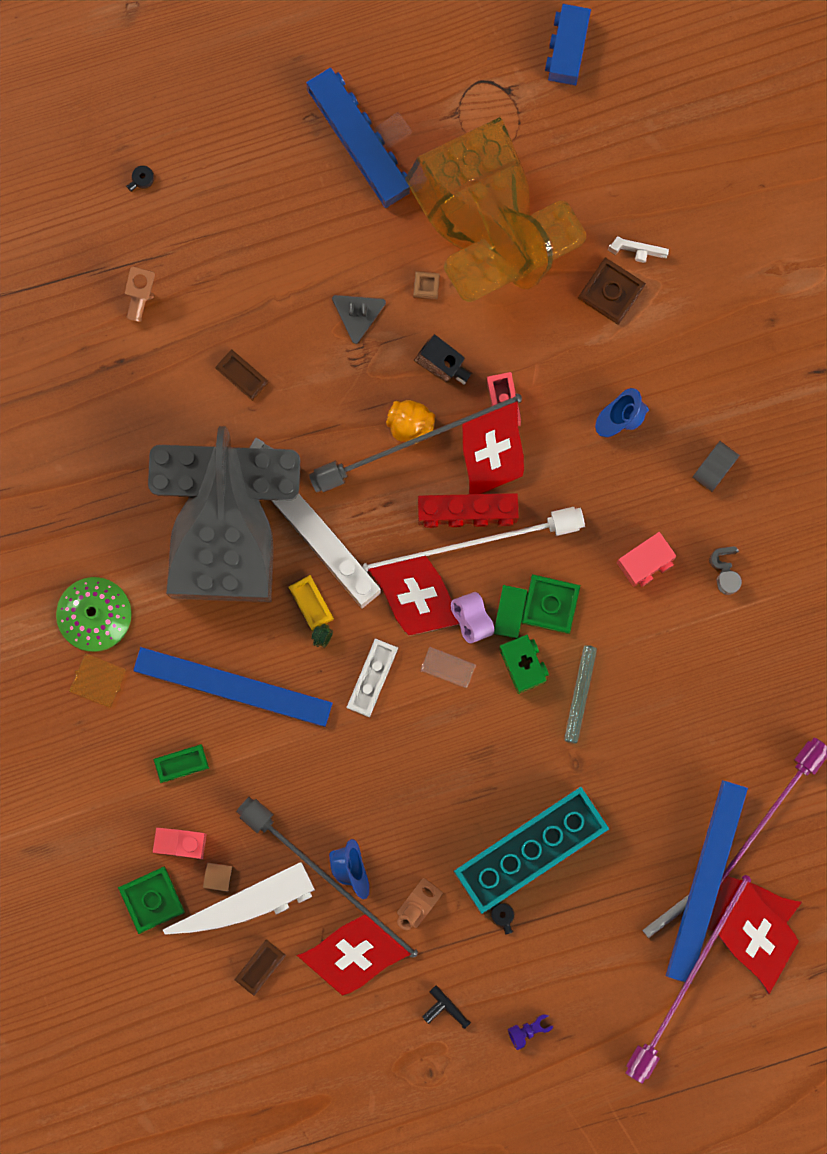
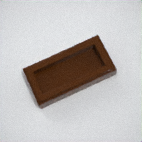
(242, 374)
(260, 967)

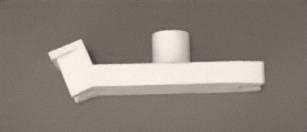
(641, 249)

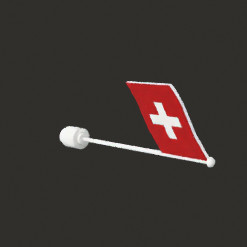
(417, 589)

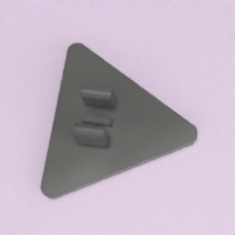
(357, 313)

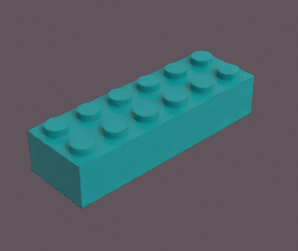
(531, 850)

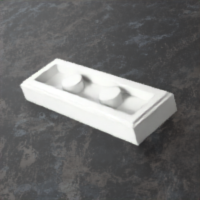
(372, 678)

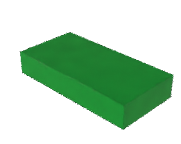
(510, 612)
(181, 763)

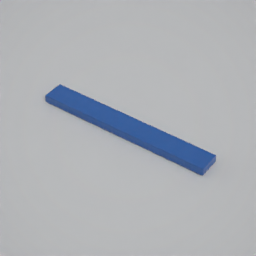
(233, 687)
(706, 880)

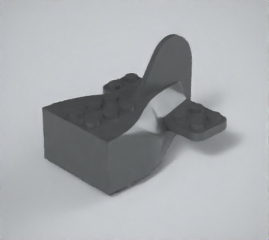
(222, 534)

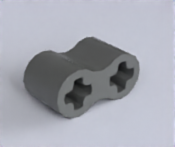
(716, 466)

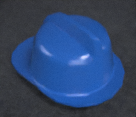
(623, 413)
(349, 869)

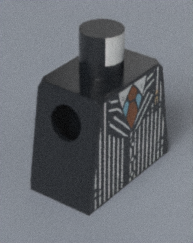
(433, 356)

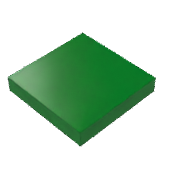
(550, 604)
(151, 900)

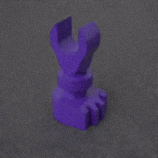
(518, 1035)

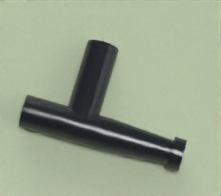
(442, 1003)

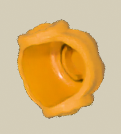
(409, 420)

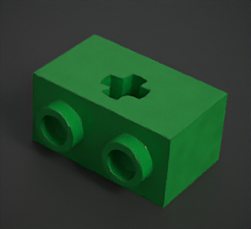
(521, 678)

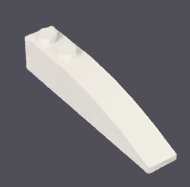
(329, 550)
(250, 903)

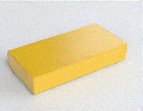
(310, 602)

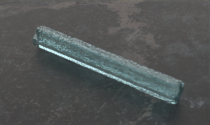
(580, 694)

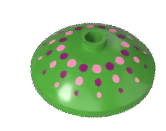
(96, 631)

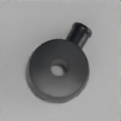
(137, 181)
(507, 920)

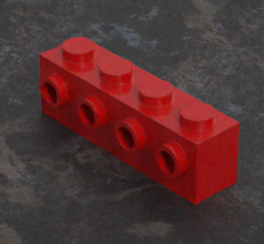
(467, 509)

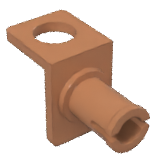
(138, 295)
(417, 905)

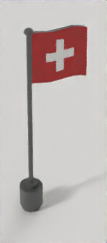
(489, 447)
(354, 950)

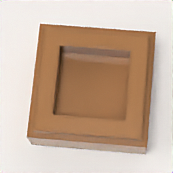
(426, 285)
(217, 877)

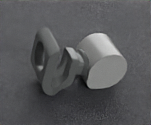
(727, 581)

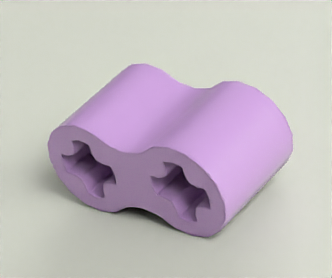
(472, 617)

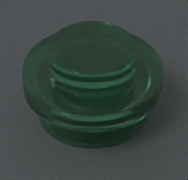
(322, 635)

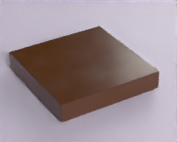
(611, 291)

